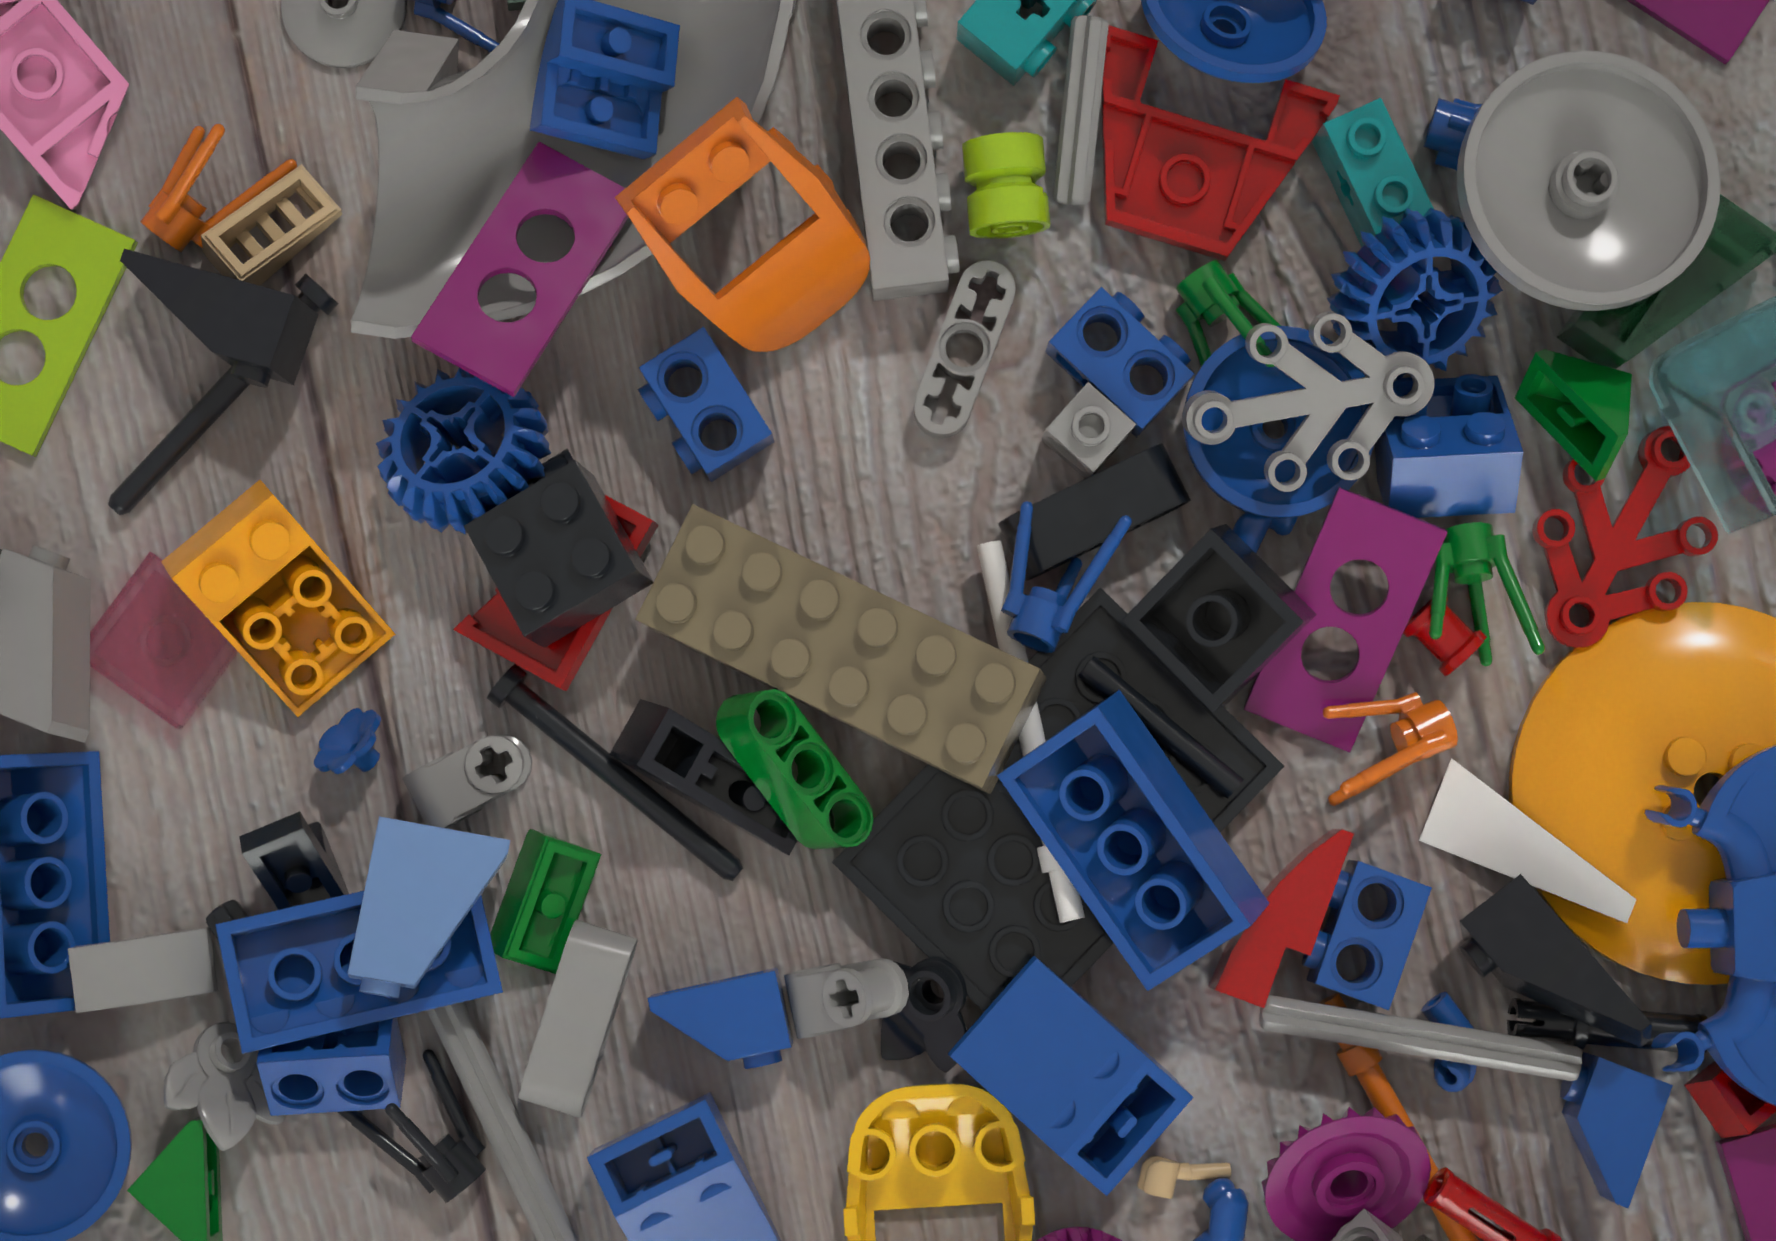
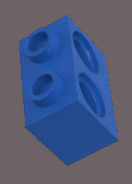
(1111, 369)
(716, 399)
(1383, 940)
(335, 1071)

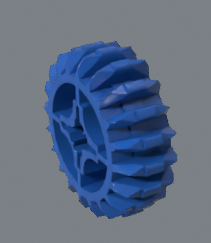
(1398, 282)
(458, 482)

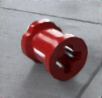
(1453, 646)

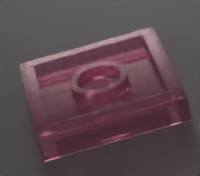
(160, 644)

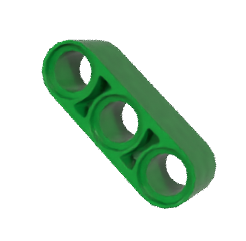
(768, 761)

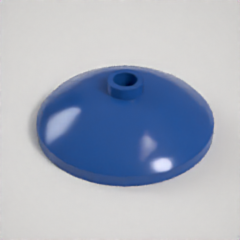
(1240, 37)
(1237, 465)
(86, 1153)

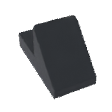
(293, 862)

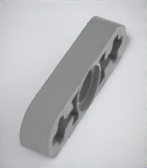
(964, 300)

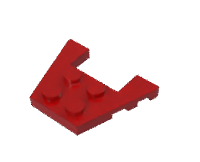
(1185, 176)

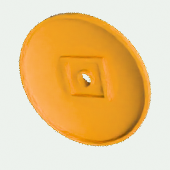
(1635, 712)

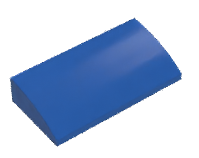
(294, 982)

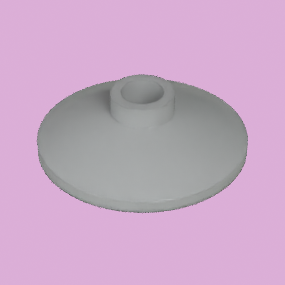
(342, 35)

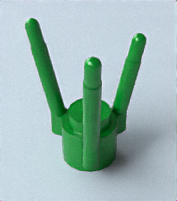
(1214, 297)
(1470, 554)

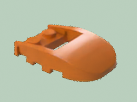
(791, 284)

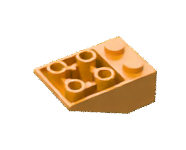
(274, 576)

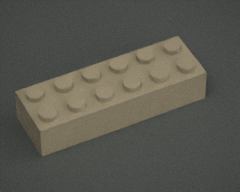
(842, 648)

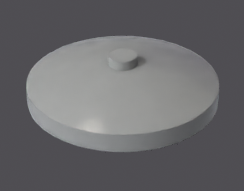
(1588, 180)

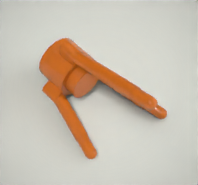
(176, 214)
(1417, 735)

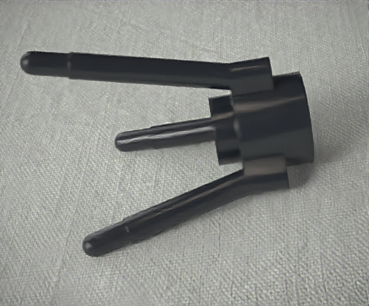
(443, 1165)

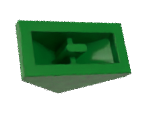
(1579, 406)
(185, 1186)

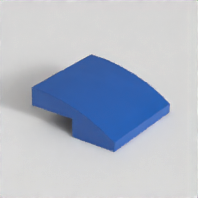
(604, 77)

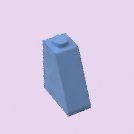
(416, 898)

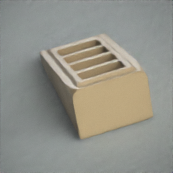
(267, 261)

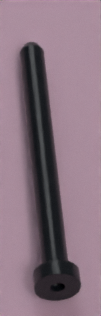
(199, 419)
(615, 774)

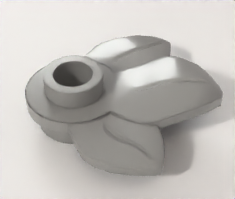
(224, 1092)

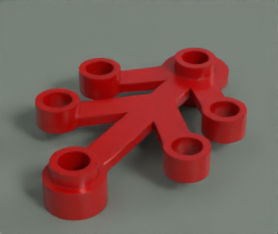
(1616, 548)

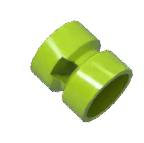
(1006, 193)

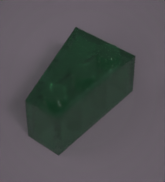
(1731, 251)

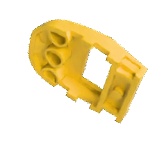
(936, 1151)

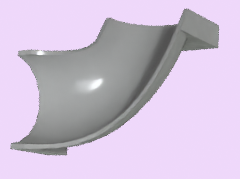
(462, 137)

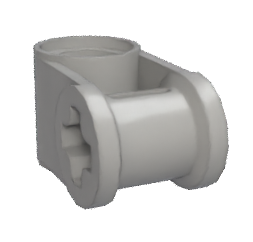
(459, 782)
(844, 995)

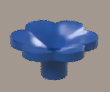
(349, 743)

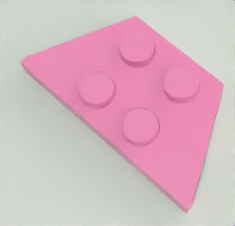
(55, 94)

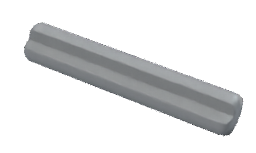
(1080, 110)

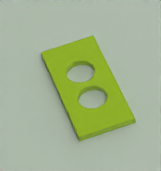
(92, 255)

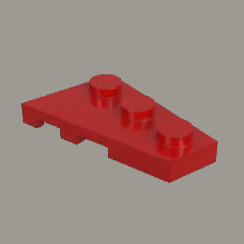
(560, 661)

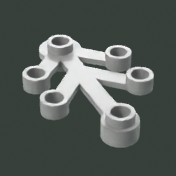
(1321, 399)

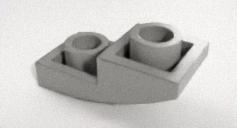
(142, 970)

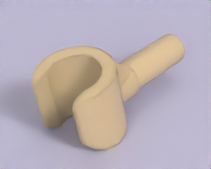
(1160, 1174)

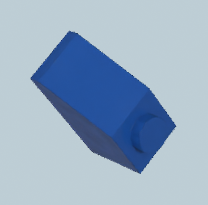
(732, 1016)
(1613, 1122)

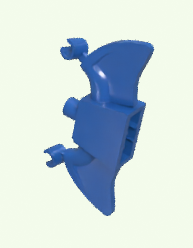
(1738, 924)

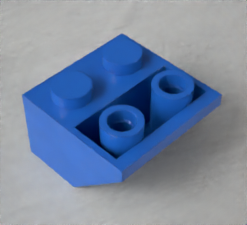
(1453, 453)

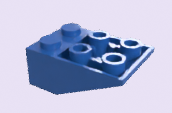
(1070, 1075)
(681, 1180)

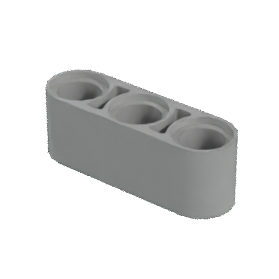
(577, 1018)

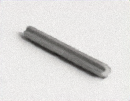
(1421, 1038)
(501, 1123)

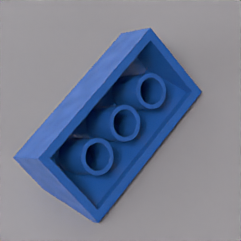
(1134, 841)
(49, 876)

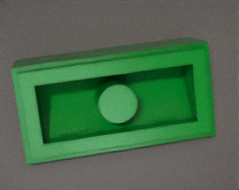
(543, 900)

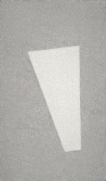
(1492, 832)

